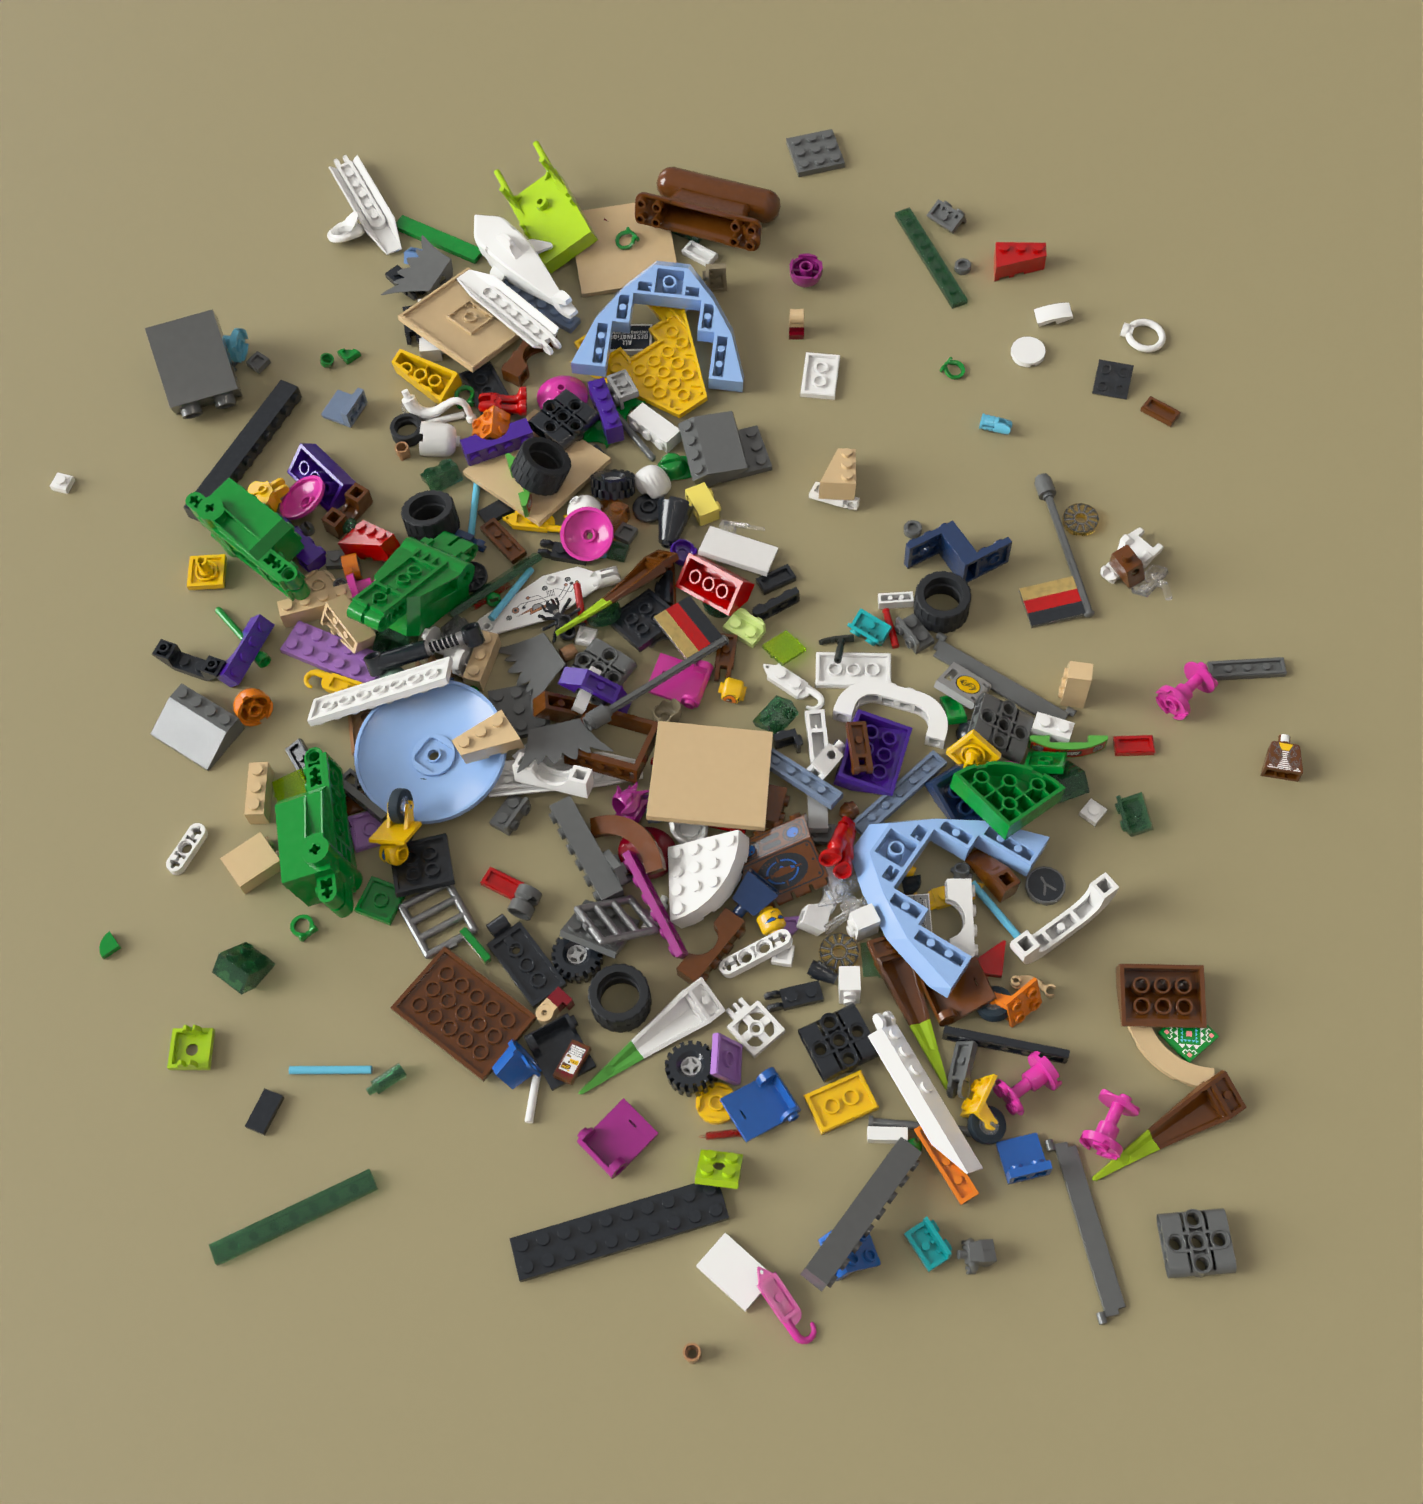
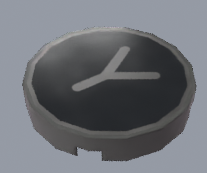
(1045, 885)

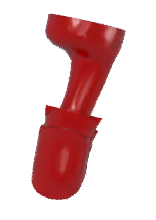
(511, 403)

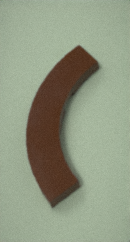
(636, 834)

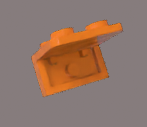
(491, 423)

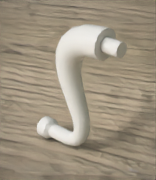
(426, 413)

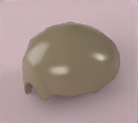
(668, 711)

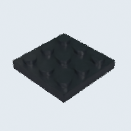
(637, 620)
(426, 867)

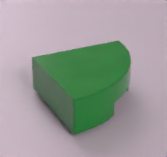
(348, 355)
(108, 945)

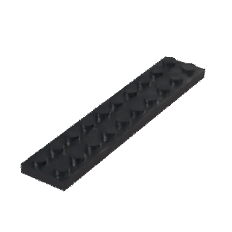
(617, 1230)

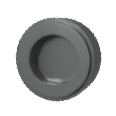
(962, 266)
(912, 529)

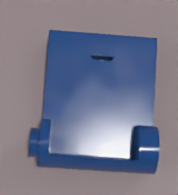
(763, 1104)

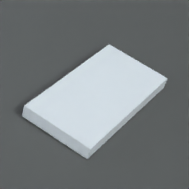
(738, 551)
(852, 669)

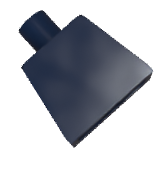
(753, 894)

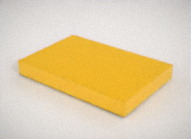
(841, 1102)

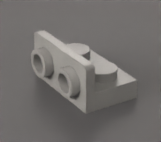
(621, 387)

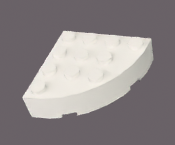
(704, 875)

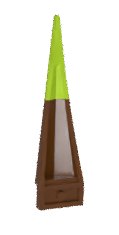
(645, 572)
(909, 996)
(1202, 1108)

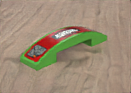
(524, 497)
(1074, 749)

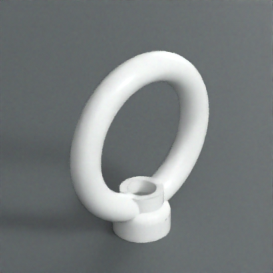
(1127, 331)

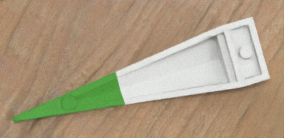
(683, 1015)

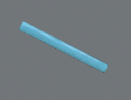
(474, 508)
(512, 592)
(995, 910)
(330, 1070)

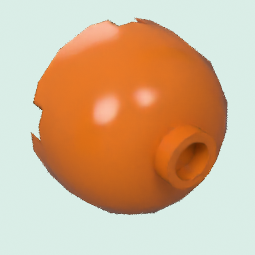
(252, 706)

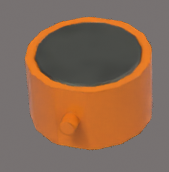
(352, 565)

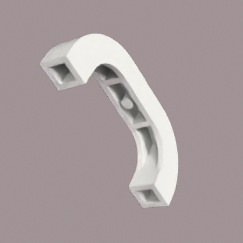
(895, 697)
(1097, 897)

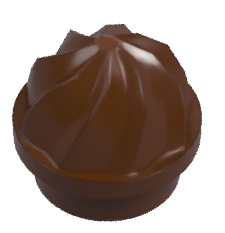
(849, 809)

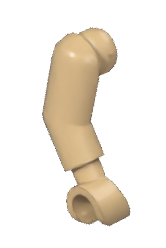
(1019, 981)

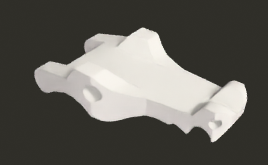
(1141, 548)

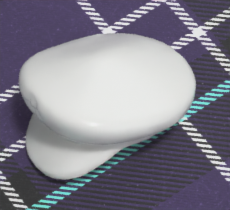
(346, 230)

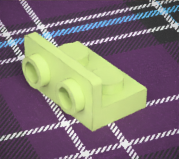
(746, 626)

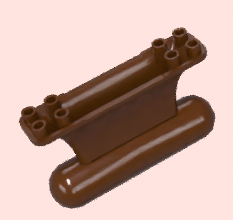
(708, 208)

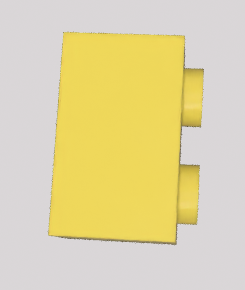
(705, 507)

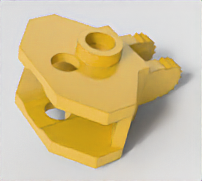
(269, 492)

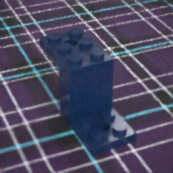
(957, 552)

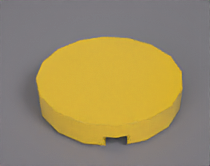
(709, 1104)

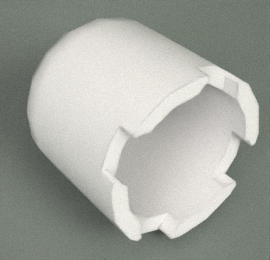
(438, 439)

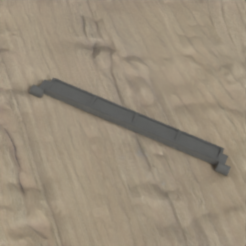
(999, 683)
(1090, 1229)

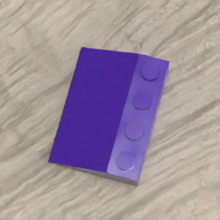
(887, 746)

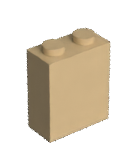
(252, 862)

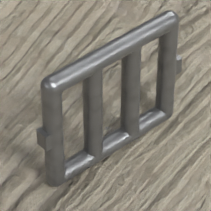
(616, 935)
(421, 937)

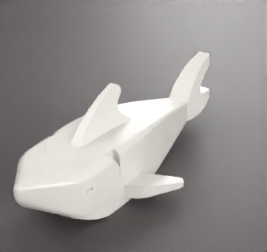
(518, 261)

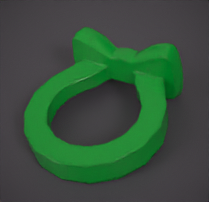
(634, 238)
(953, 362)
(470, 399)
(303, 936)

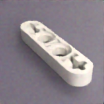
(757, 956)

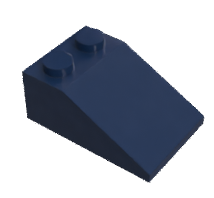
(947, 800)

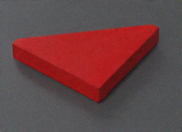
(993, 960)

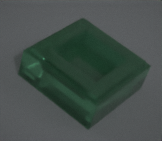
(618, 551)

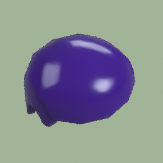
(683, 548)

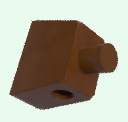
(1126, 562)

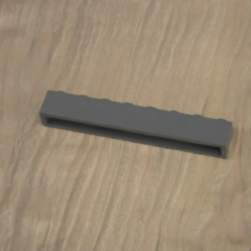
(861, 1213)

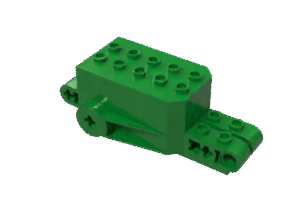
(253, 535)
(417, 585)
(317, 840)

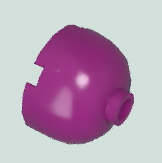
(806, 270)

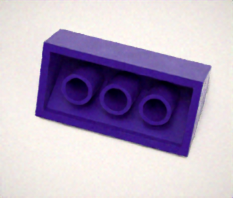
(314, 461)

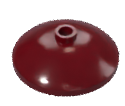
(663, 841)

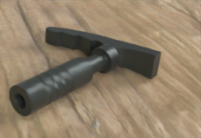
(841, 639)

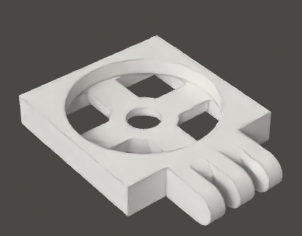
(743, 1014)

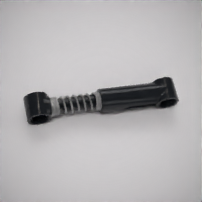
(380, 662)

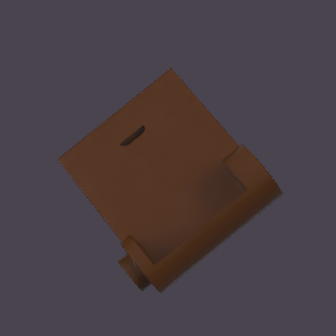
(964, 998)

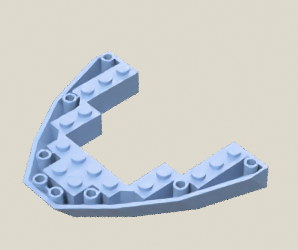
(673, 287)
(886, 856)

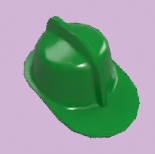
(675, 466)

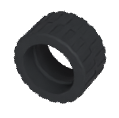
(541, 466)
(426, 506)
(947, 584)
(615, 975)

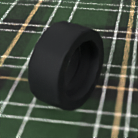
(402, 420)

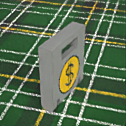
(963, 687)

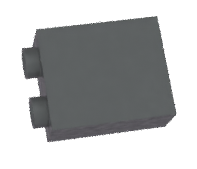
(194, 364)

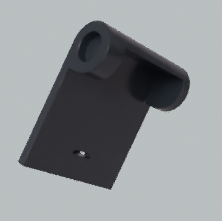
(551, 1043)

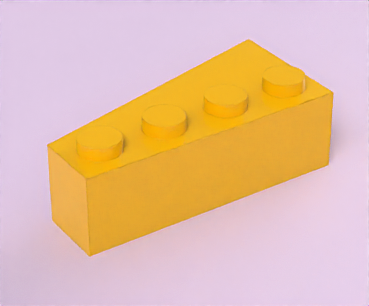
(428, 377)

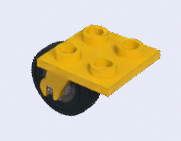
(400, 820)
(985, 1122)

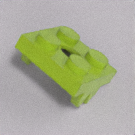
(186, 1036)
(727, 1177)

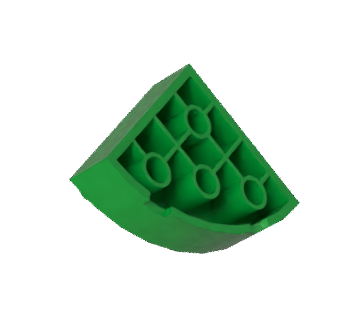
(1006, 794)

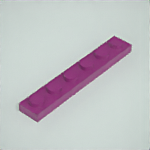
(657, 908)

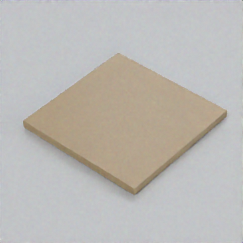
(607, 268)
(458, 325)
(496, 479)
(710, 776)

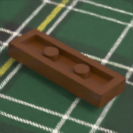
(503, 540)

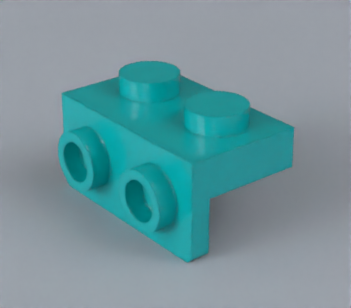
(870, 627)
(928, 1244)

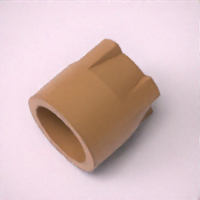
(402, 450)
(568, 652)
(688, 1347)

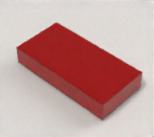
(1133, 745)
(500, 883)

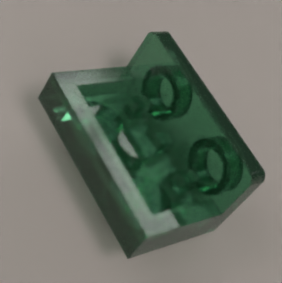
(442, 475)
(776, 715)
(1134, 814)

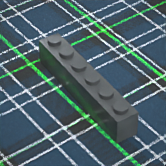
(586, 850)

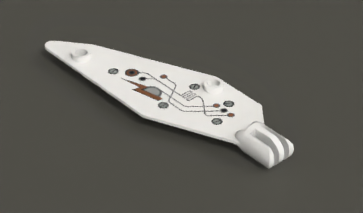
(527, 603)

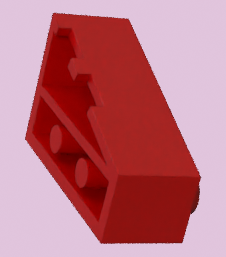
(1018, 257)
(370, 542)

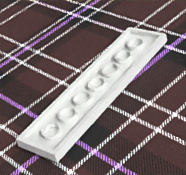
(380, 691)

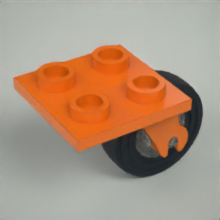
(1013, 1007)

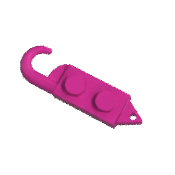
(783, 1304)

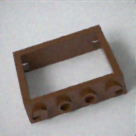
(615, 767)

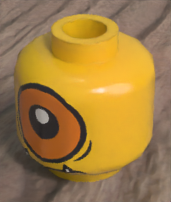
(732, 690)

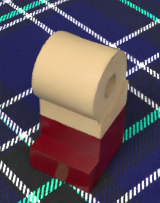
(796, 324)
(553, 1006)

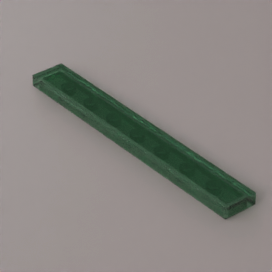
(931, 258)
(293, 1217)

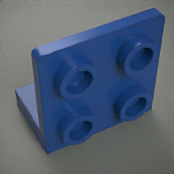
(1023, 1158)
(864, 1258)

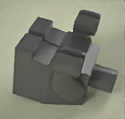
(977, 1254)

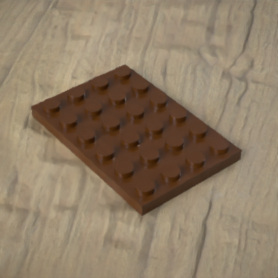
(463, 1013)

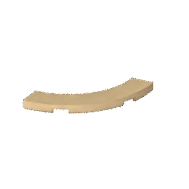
(1166, 1061)

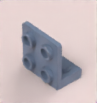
(345, 407)

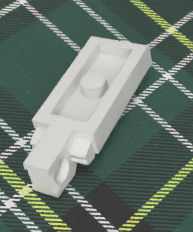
(850, 504)

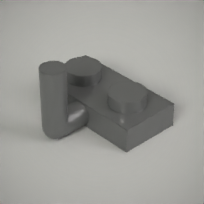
(618, 868)

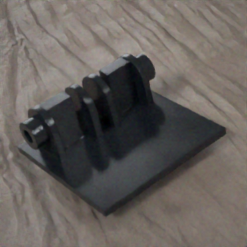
(1112, 379)

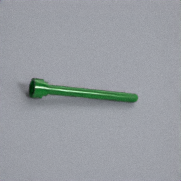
(262, 658)

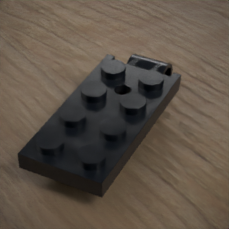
(530, 967)

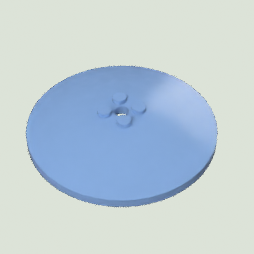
(402, 735)

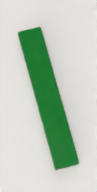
(439, 239)

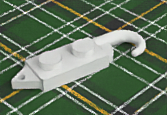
(792, 684)

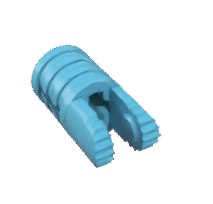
(995, 424)

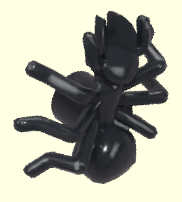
(560, 619)

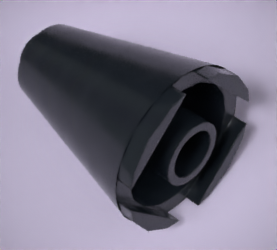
(672, 519)

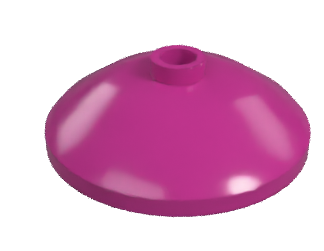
(557, 384)
(302, 497)
(576, 529)

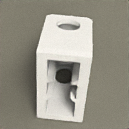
(827, 759)

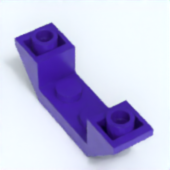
(593, 683)

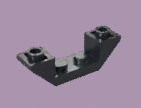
(182, 662)

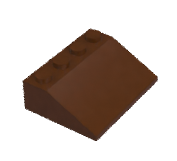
(1161, 995)

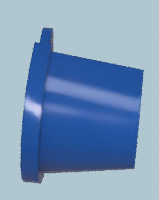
(515, 1065)

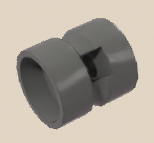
(524, 903)

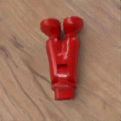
(840, 849)

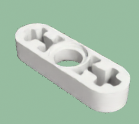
(174, 857)

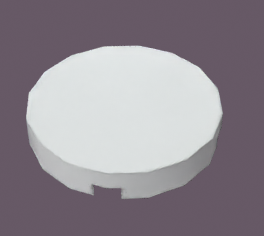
(1028, 351)

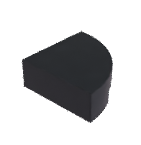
(911, 884)

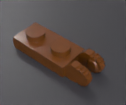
(726, 657)

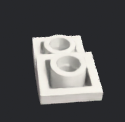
(1056, 312)

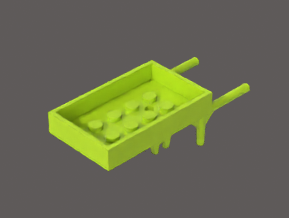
(550, 215)

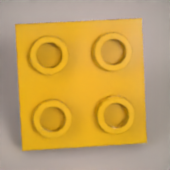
(207, 572)
(973, 750)

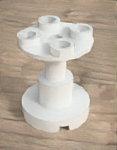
(459, 655)

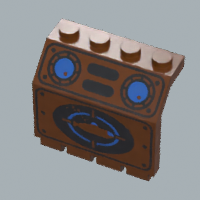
(787, 858)

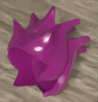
(630, 802)

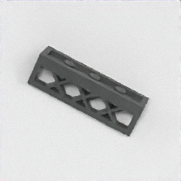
(362, 800)

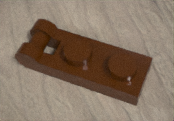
(859, 747)

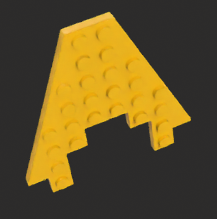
(665, 370)

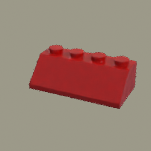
(714, 584)

